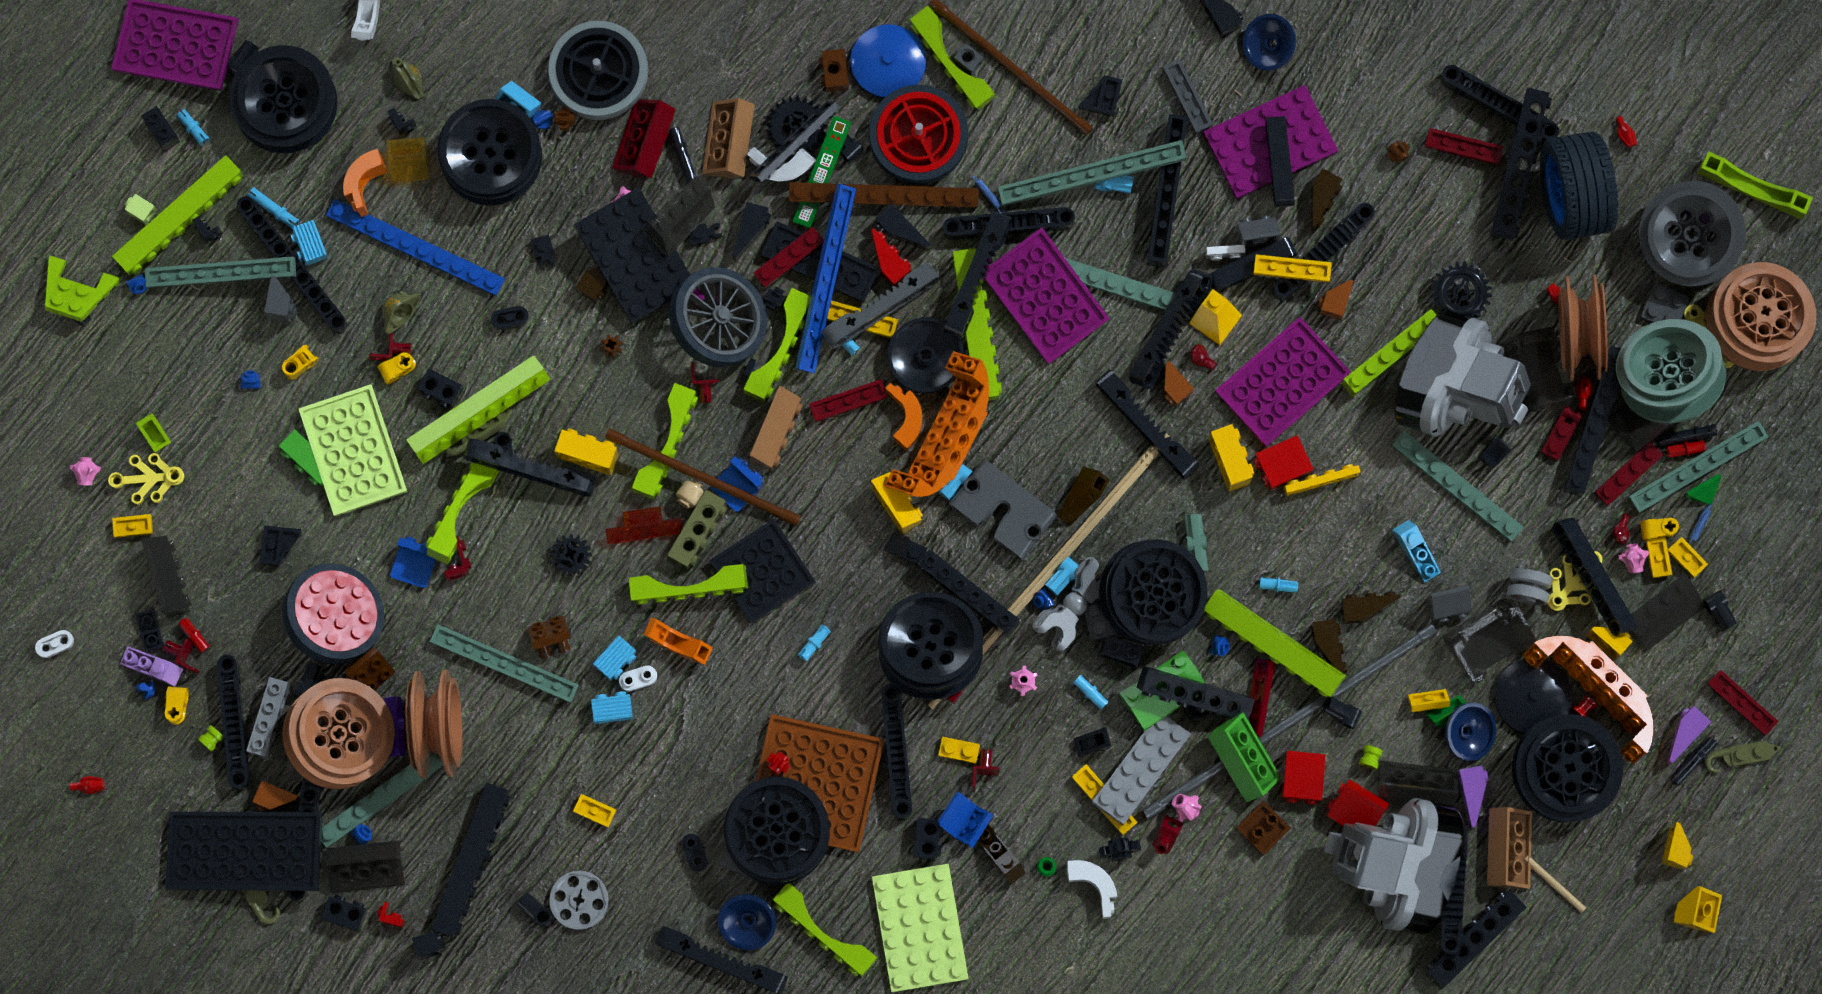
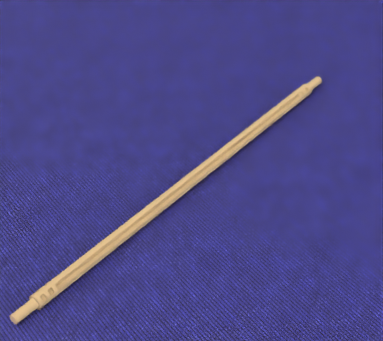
(1072, 543)

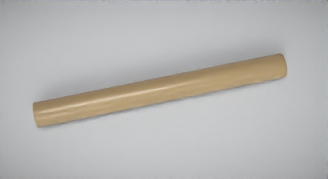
(1556, 885)

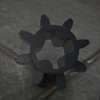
(774, 298)

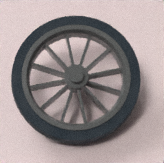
(717, 317)

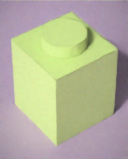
(140, 209)

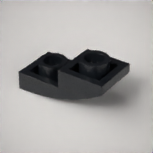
(149, 629)

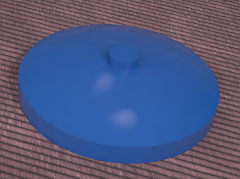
(887, 60)

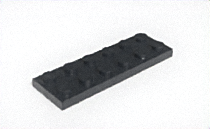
(853, 275)

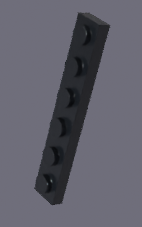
(799, 137)

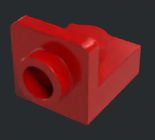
(393, 919)

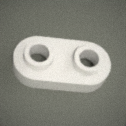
(54, 644)
(638, 678)

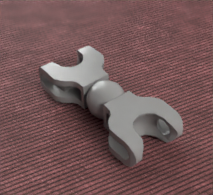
(1065, 616)

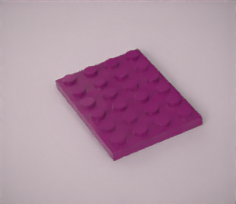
(175, 44)
(1242, 140)
(1045, 296)
(1282, 382)

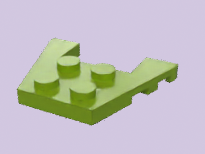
(73, 298)

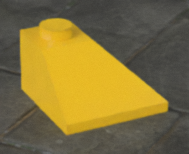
(1215, 317)
(1610, 644)
(1677, 848)
(1699, 910)

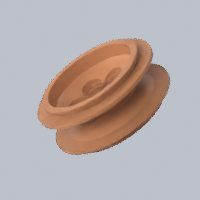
(1582, 327)
(1742, 341)
(359, 707)
(434, 723)

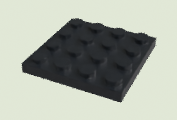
(772, 570)

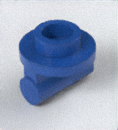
(543, 119)
(137, 285)
(250, 380)
(1042, 600)
(1219, 646)
(148, 689)
(361, 834)

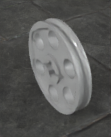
(574, 892)

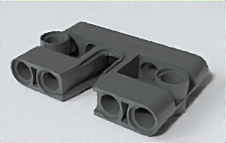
(998, 490)

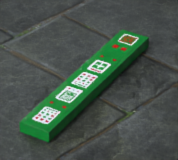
(824, 167)

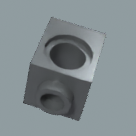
(969, 67)

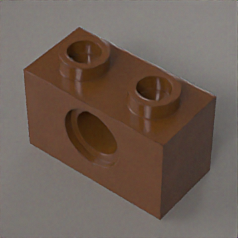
(836, 59)

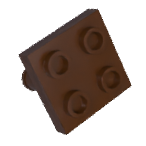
(550, 632)
(370, 669)
(1263, 828)

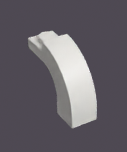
(366, 20)
(794, 168)
(1091, 873)

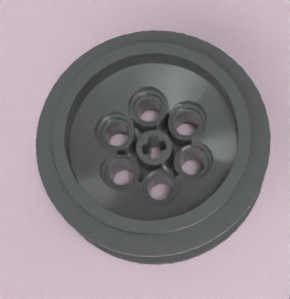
(1718, 255)

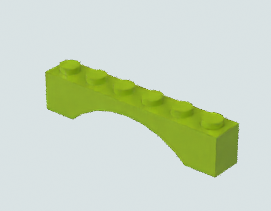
(930, 27)
(1778, 197)
(1387, 356)
(761, 380)
(650, 477)
(444, 542)
(729, 578)
(855, 956)

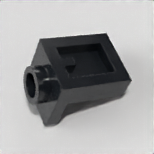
(398, 119)
(203, 227)

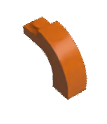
(358, 175)
(911, 428)
(677, 642)

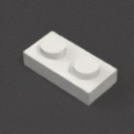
(1217, 253)

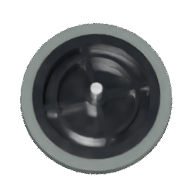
(598, 70)

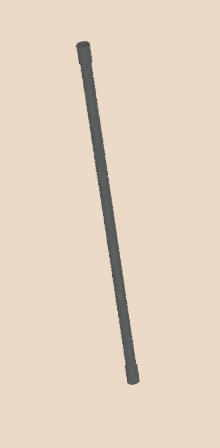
(1420, 637)

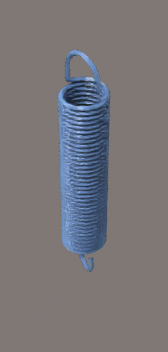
(988, 194)
(1700, 524)

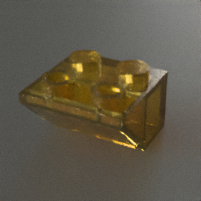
(408, 159)

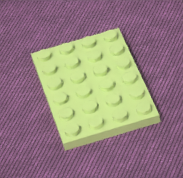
(353, 450)
(920, 928)

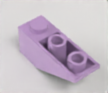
(151, 666)

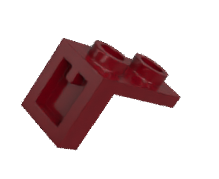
(456, 571)

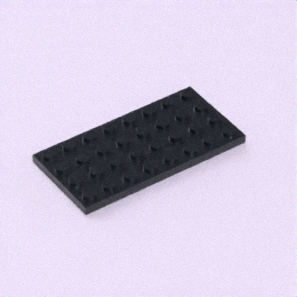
(244, 851)

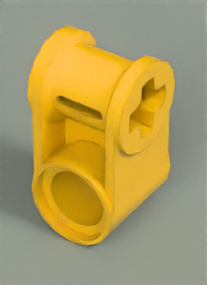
(300, 362)
(394, 368)
(1656, 528)
(176, 701)

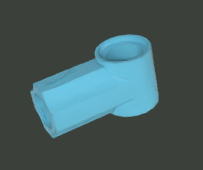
(1120, 184)
(953, 485)
(1062, 577)

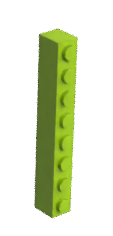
(177, 216)
(978, 332)
(478, 409)
(1274, 643)

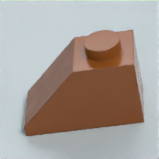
(1335, 300)
(1175, 386)
(273, 798)

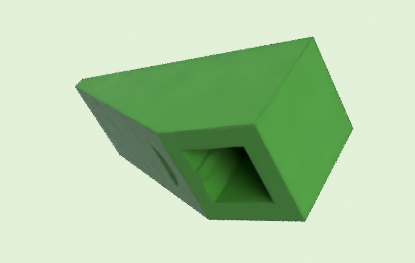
(300, 451)

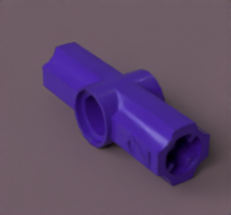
(395, 707)

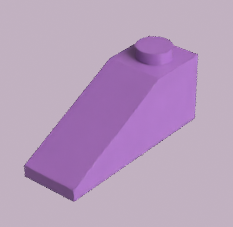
(1687, 730)
(1472, 786)

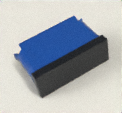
(750, 367)

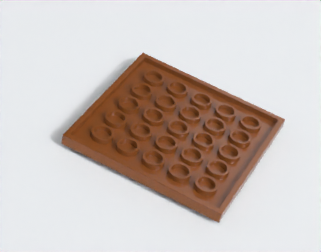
(834, 765)

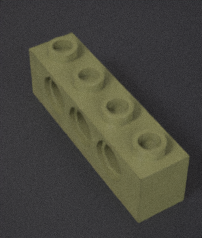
(707, 502)

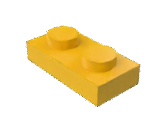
(132, 526)
(1658, 557)
(1687, 557)
(1428, 700)
(959, 750)
(594, 810)

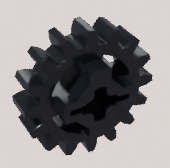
(563, 558)
(1119, 849)

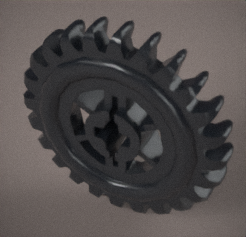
(788, 109)
(1467, 274)

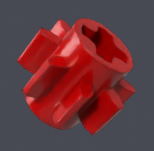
(778, 763)

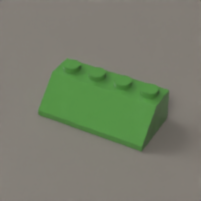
(1151, 709)
(1244, 757)

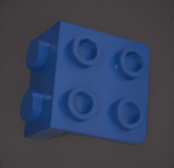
(741, 477)
(412, 563)
(964, 820)

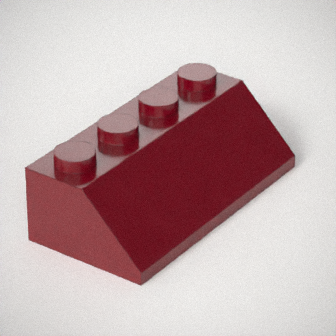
(644, 138)

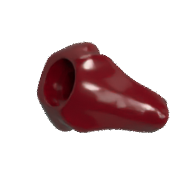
(1200, 357)
(1621, 531)

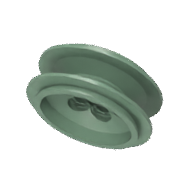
(1662, 357)

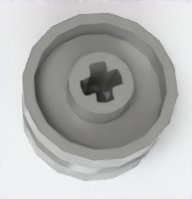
(1529, 586)

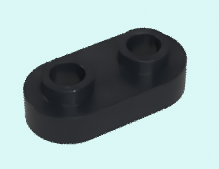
(509, 316)
(694, 852)

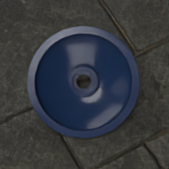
(1259, 40)
(1478, 732)
(745, 932)

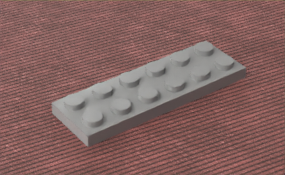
(1140, 769)

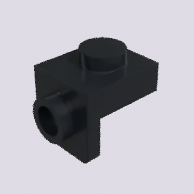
(1495, 452)

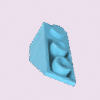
(1416, 550)

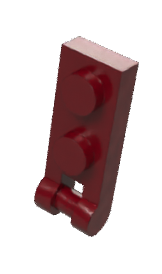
(1561, 434)

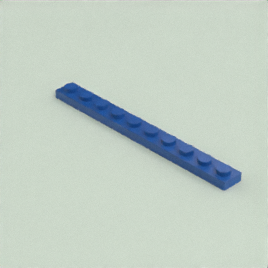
(416, 248)
(825, 278)

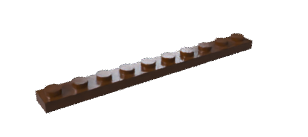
(887, 194)

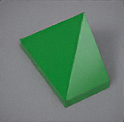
(1705, 491)
(1441, 716)

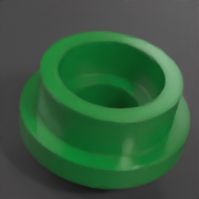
(1051, 862)

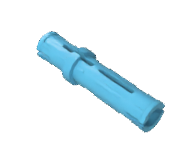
(279, 212)

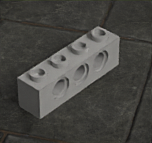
(268, 718)

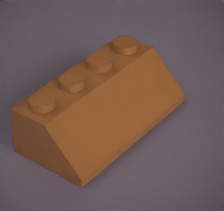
(728, 138)
(775, 429)
(1508, 846)

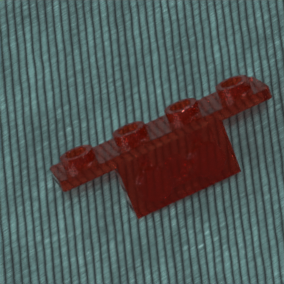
(643, 525)

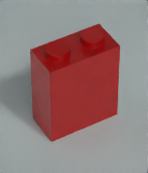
(1283, 463)
(1303, 777)
(1356, 805)

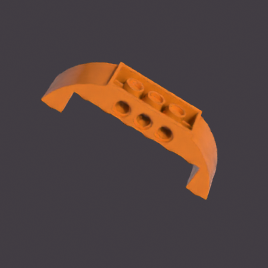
(951, 431)
(1605, 682)

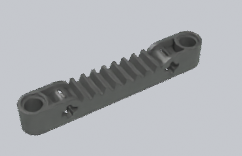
(839, 333)

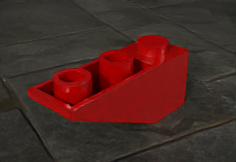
(891, 265)

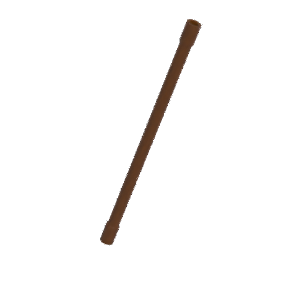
(1077, 121)
(783, 514)

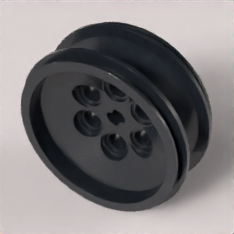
(492, 119)
(1122, 579)
(918, 617)
(762, 862)

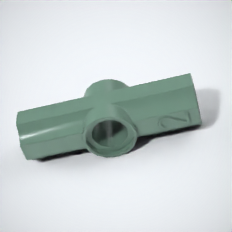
(1196, 539)

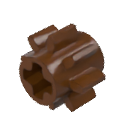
(564, 118)
(1398, 152)
(616, 346)

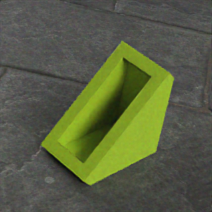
(153, 432)

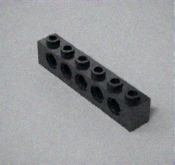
(968, 593)
(1150, 677)
(1514, 908)

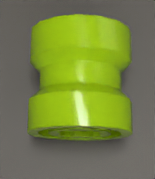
(211, 738)
(1370, 757)

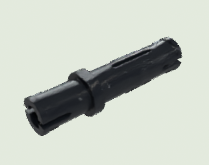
(681, 151)
(1695, 433)
(1700, 754)

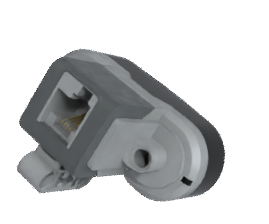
(1459, 376)
(1404, 865)

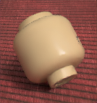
(689, 494)

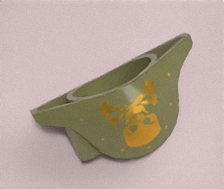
(407, 78)
(398, 310)

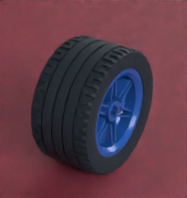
(1579, 185)

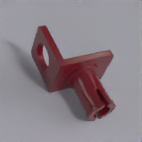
(393, 348)
(704, 386)
(181, 652)
(985, 767)
(1167, 835)

